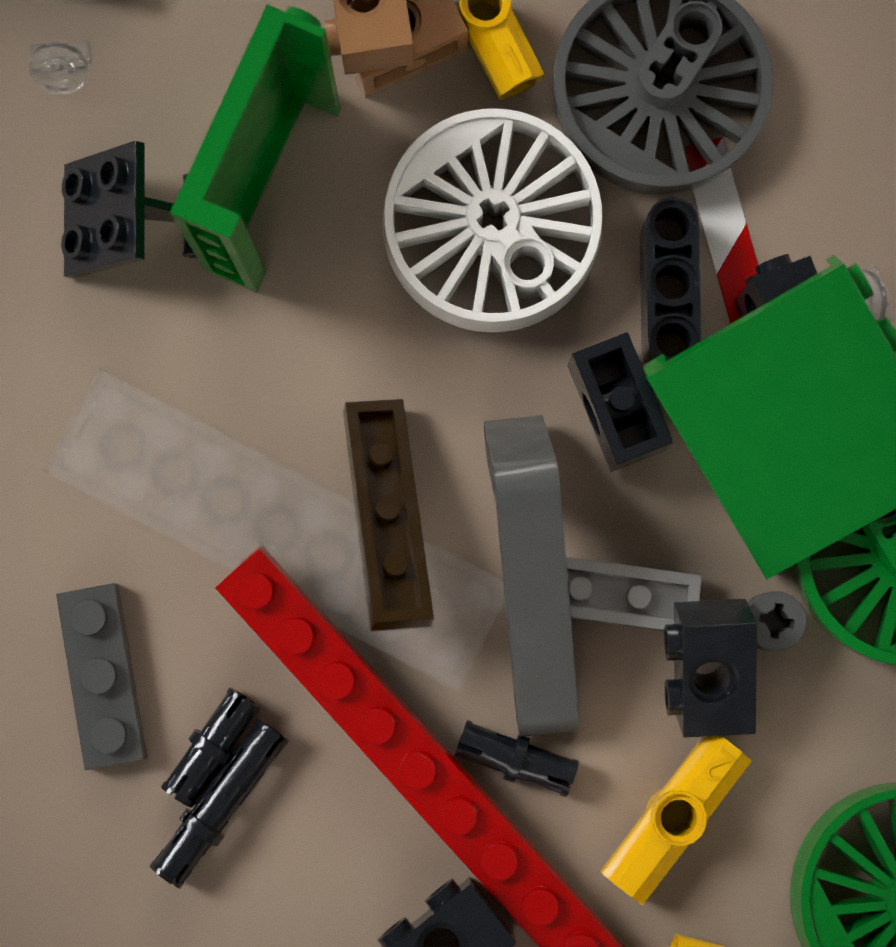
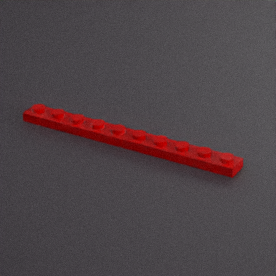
(411, 756)

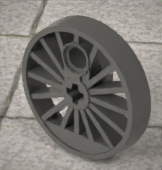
(676, 104)

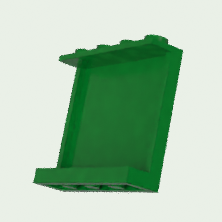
(278, 74)
(792, 416)

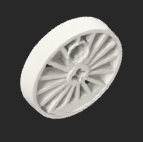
(441, 150)

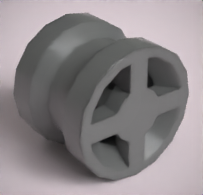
(769, 621)

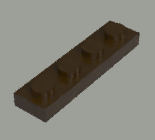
(387, 515)

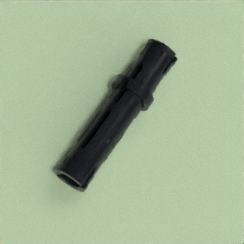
(212, 812)

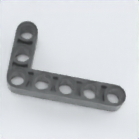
(534, 574)

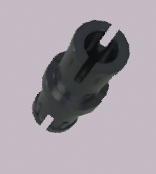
(210, 747)
(516, 758)

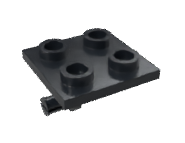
(108, 210)

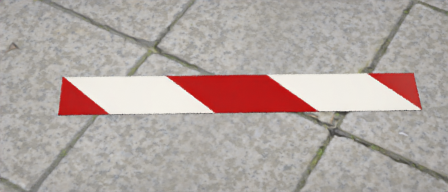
(724, 229)

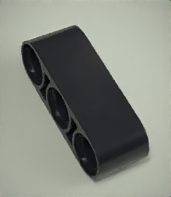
(676, 259)

